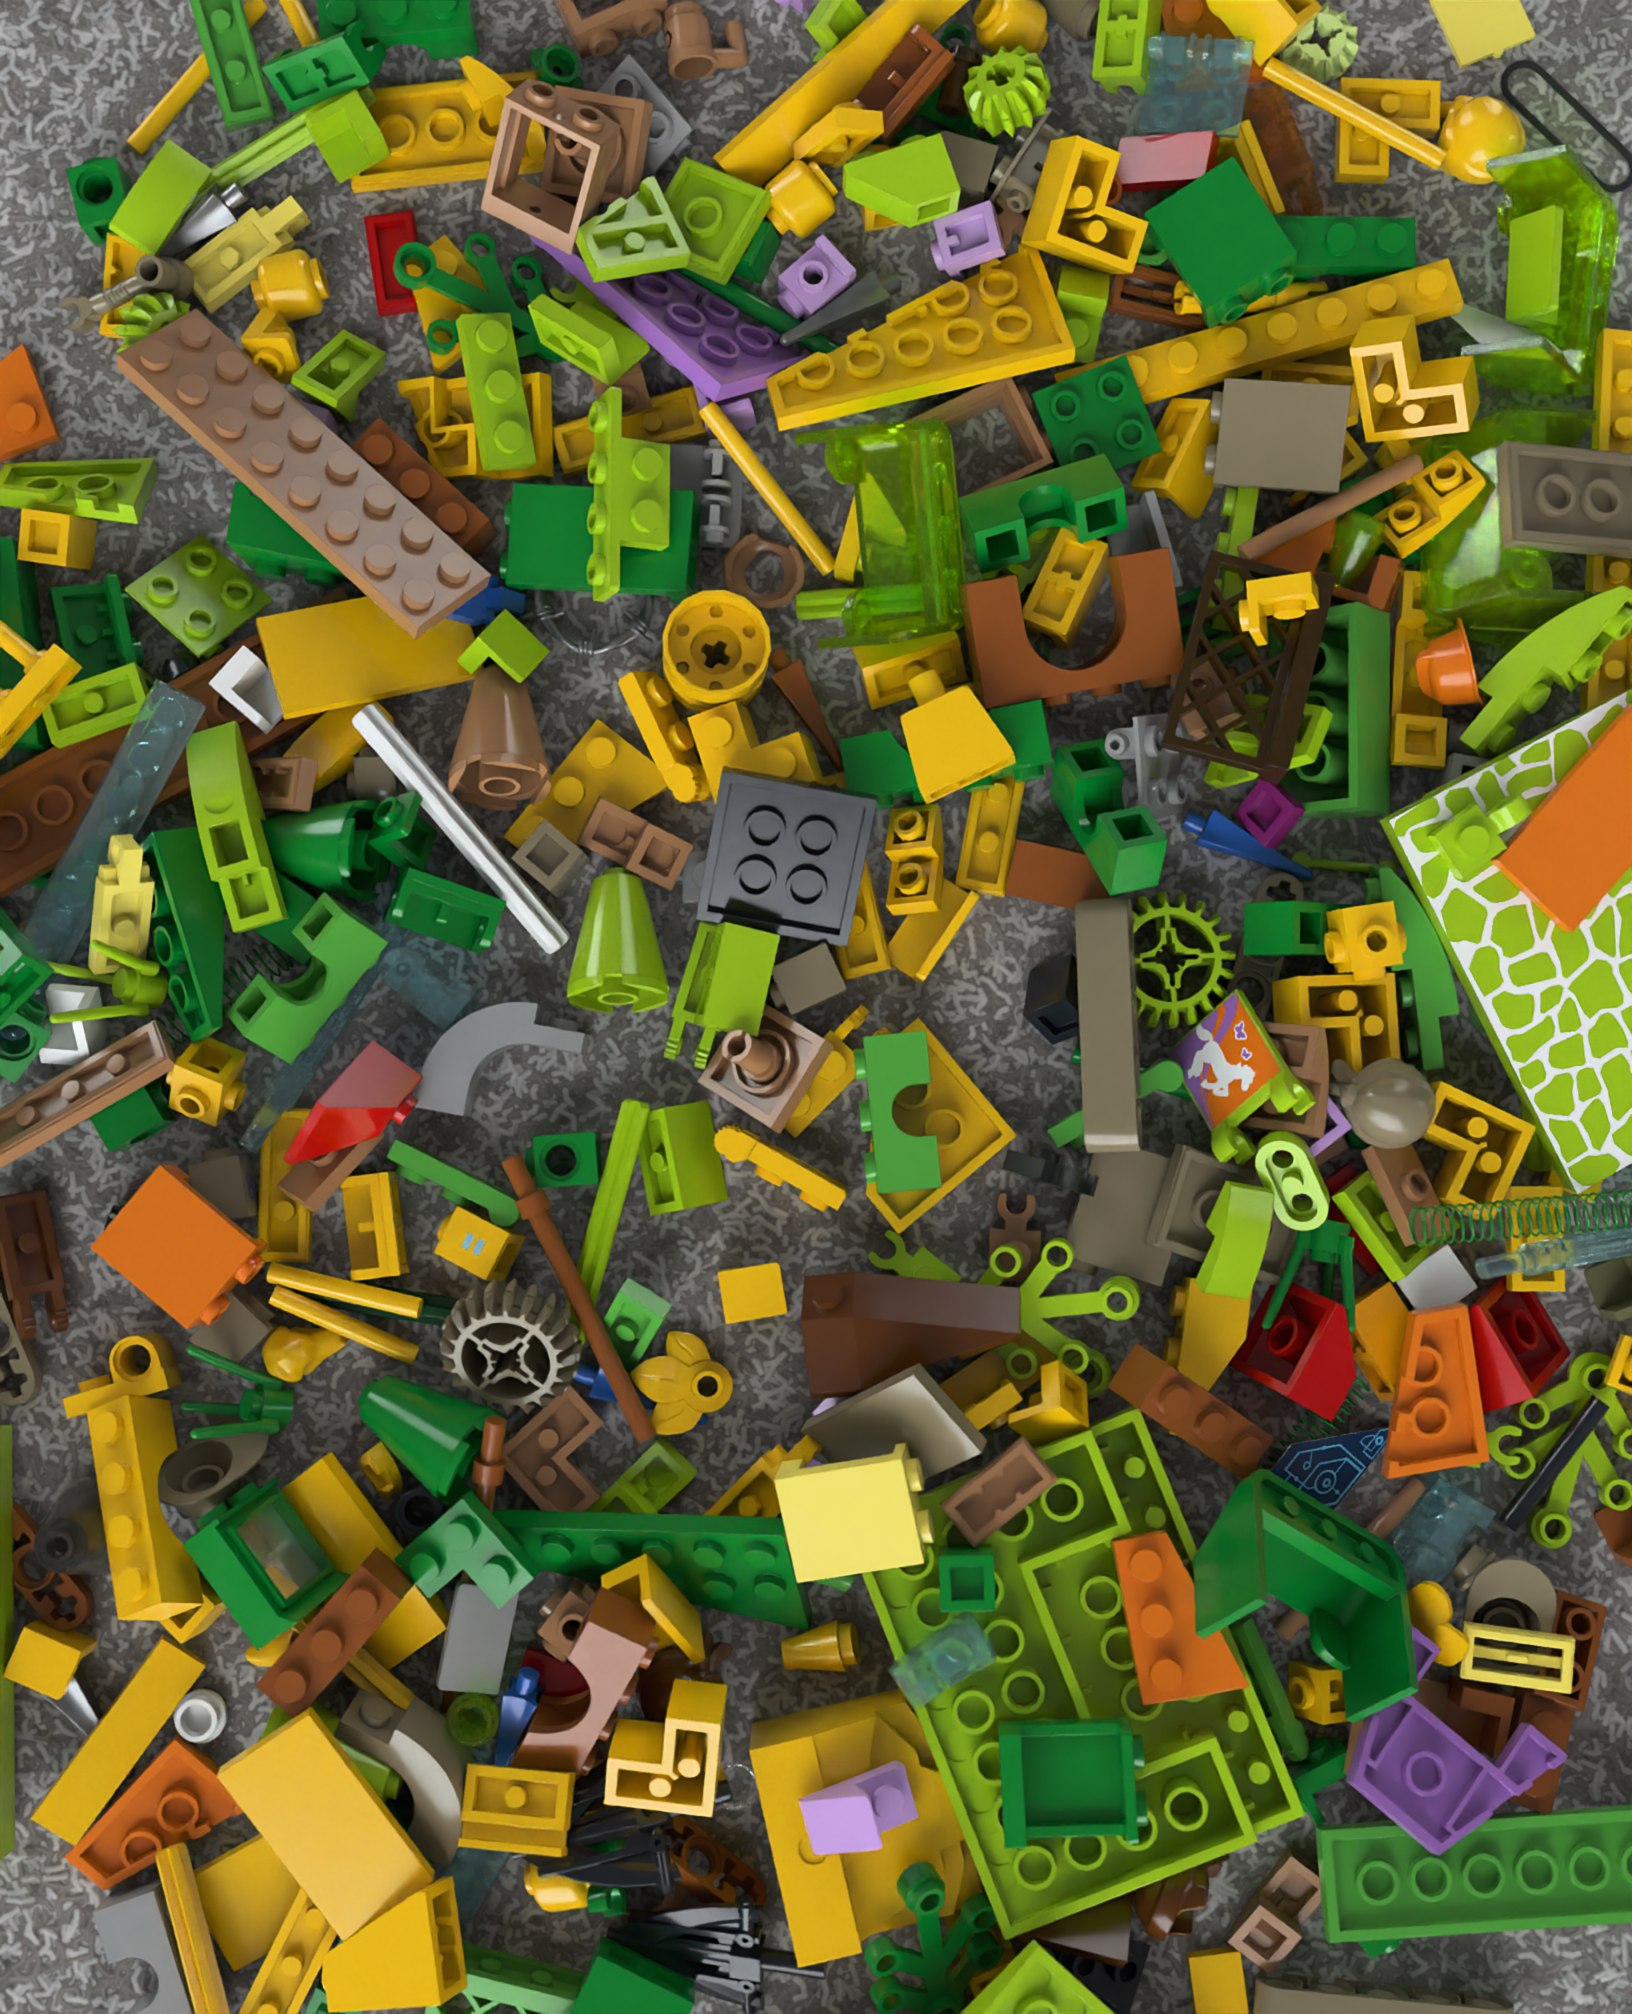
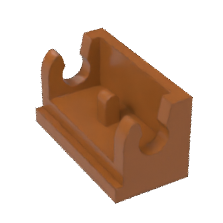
(906, 80)
(1052, 874)

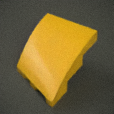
(454, 447)

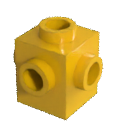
(1364, 940)
(207, 1081)

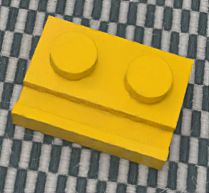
(516, 1809)

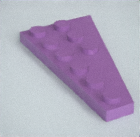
(689, 328)

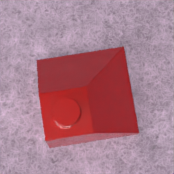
(357, 1105)
(1513, 1345)
(1304, 1351)

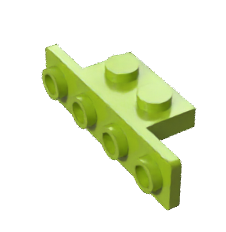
(629, 494)

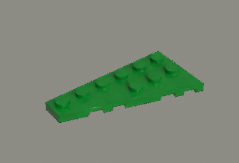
(712, 1560)

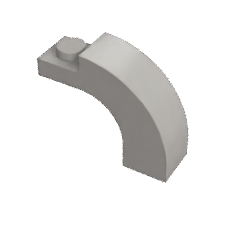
(471, 1043)

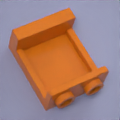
(180, 1248)

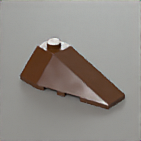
(878, 1325)

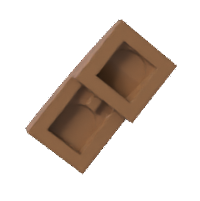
(635, 843)
(1274, 1915)

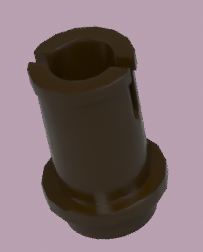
(951, 97)

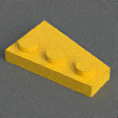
(596, 767)

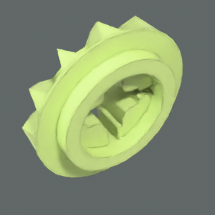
(1339, 50)

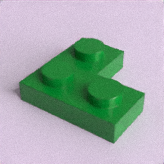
(472, 1541)

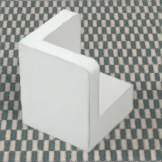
(250, 689)
(73, 1040)
(1437, 1281)

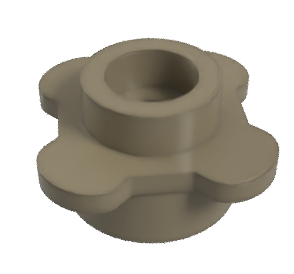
(1469, 1564)

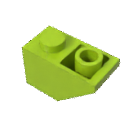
(905, 182)

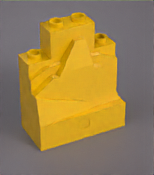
(850, 1895)

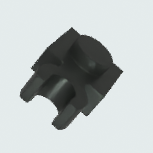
(1044, 1167)

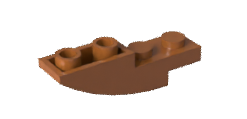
(1554, 1711)

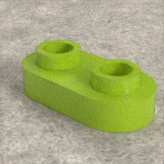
(1292, 1177)

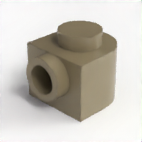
(372, 778)

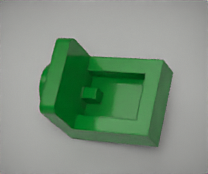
(401, 832)
(1319, 1770)

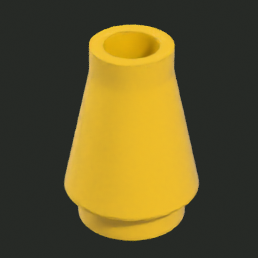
(823, 1648)

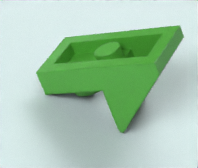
(634, 1321)

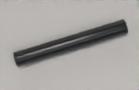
(1553, 1463)

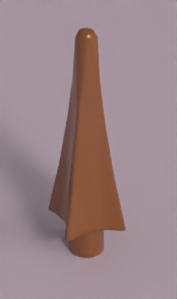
(796, 689)

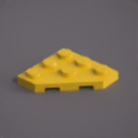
(959, 1116)

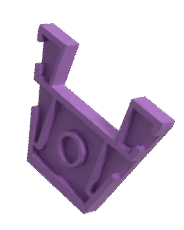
(1432, 1776)

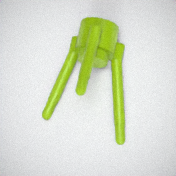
(138, 986)

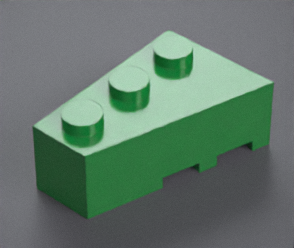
(273, 545)

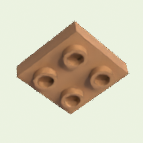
(568, 159)
(767, 1072)

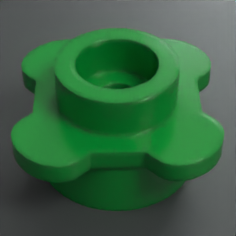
(559, 58)

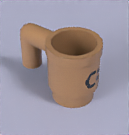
(691, 43)

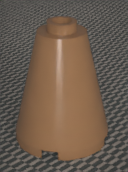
(499, 746)

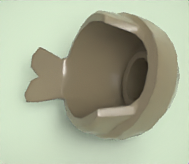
(1385, 1101)

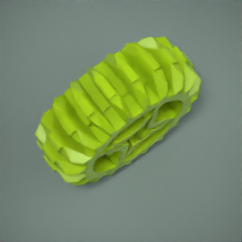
(1168, 984)

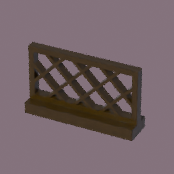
(1287, 688)

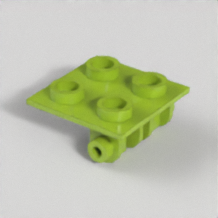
(199, 596)

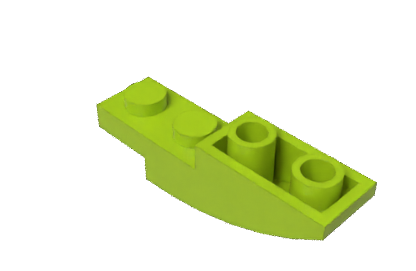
(1560, 652)
(231, 827)

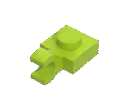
(1473, 837)

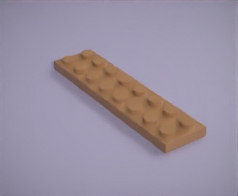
(304, 472)

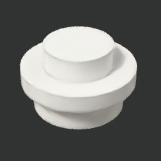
(200, 1716)

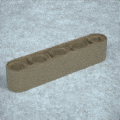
(1108, 1025)
(1308, 1996)

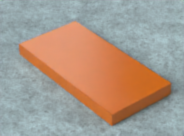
(1580, 832)

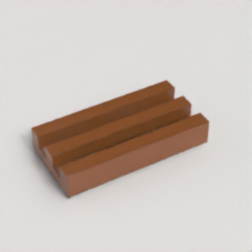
(1148, 312)

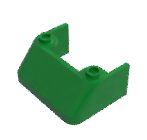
(1325, 1568)

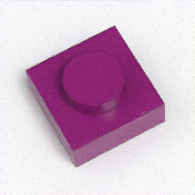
(1269, 813)

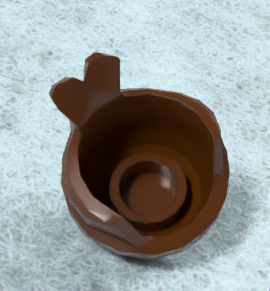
(656, 1681)
(1169, 1903)

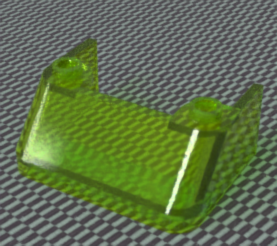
(1586, 275)
(904, 528)
(1465, 564)

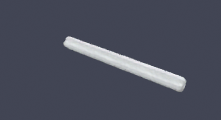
(461, 828)

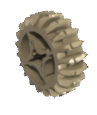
(509, 1359)

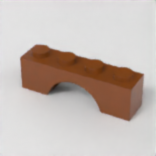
(607, 1651)

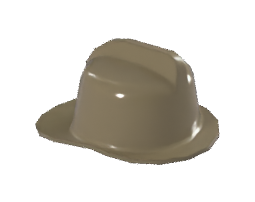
(208, 1470)
(1511, 1596)

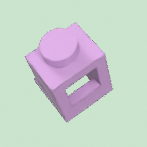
(830, 266)

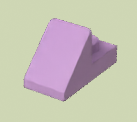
(857, 1810)

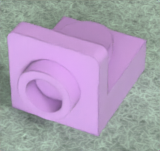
(967, 239)

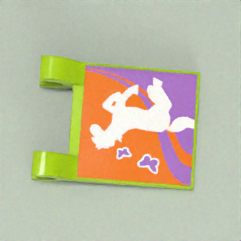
(1234, 1070)

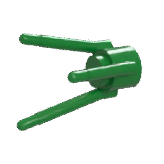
(1327, 1244)
(265, 1407)

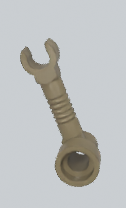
(151, 277)

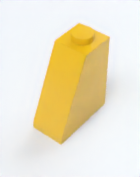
(402, 1957)

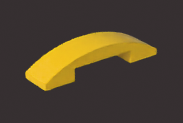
(1416, 720)

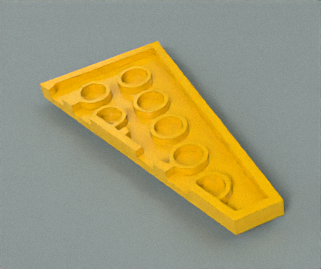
(942, 342)

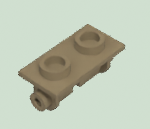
(1016, 177)

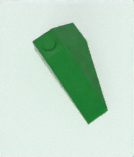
(187, 927)

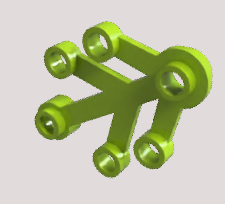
(1037, 1308)
(1575, 1388)

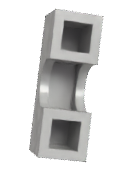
(141, 1927)

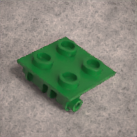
(1096, 416)

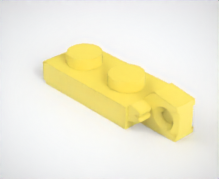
(233, 256)
(121, 904)

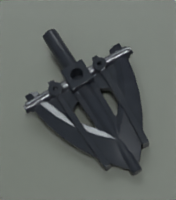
(646, 1854)
(714, 1947)

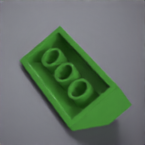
(1354, 685)

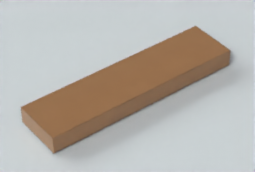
(84, 1090)

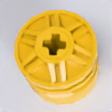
(708, 625)

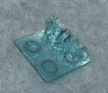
(1196, 84)

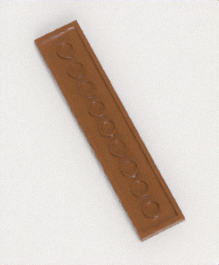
(52, 791)

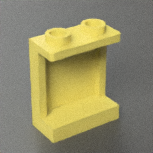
(854, 1515)

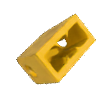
(951, 738)

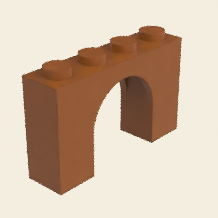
(1141, 647)

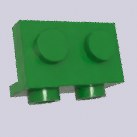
(95, 626)

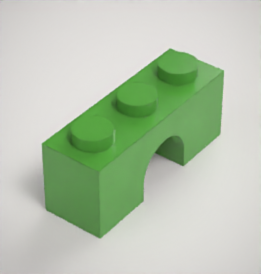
(289, 1014)
(897, 1159)

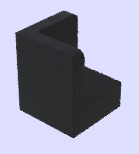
(1053, 999)

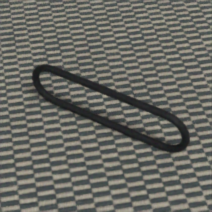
(1576, 105)

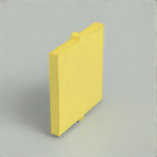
(1482, 27)

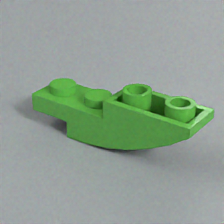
(1427, 979)

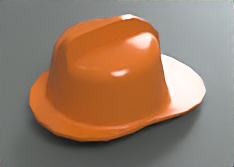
(1448, 671)

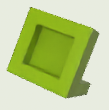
(347, 136)
(508, 645)

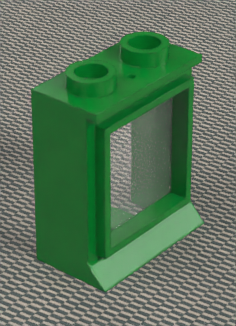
(263, 1562)

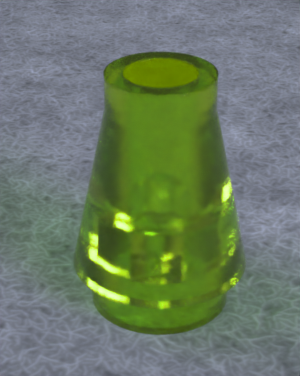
(1354, 546)
(471, 1728)

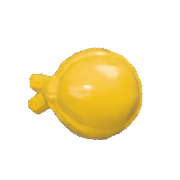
(1477, 132)

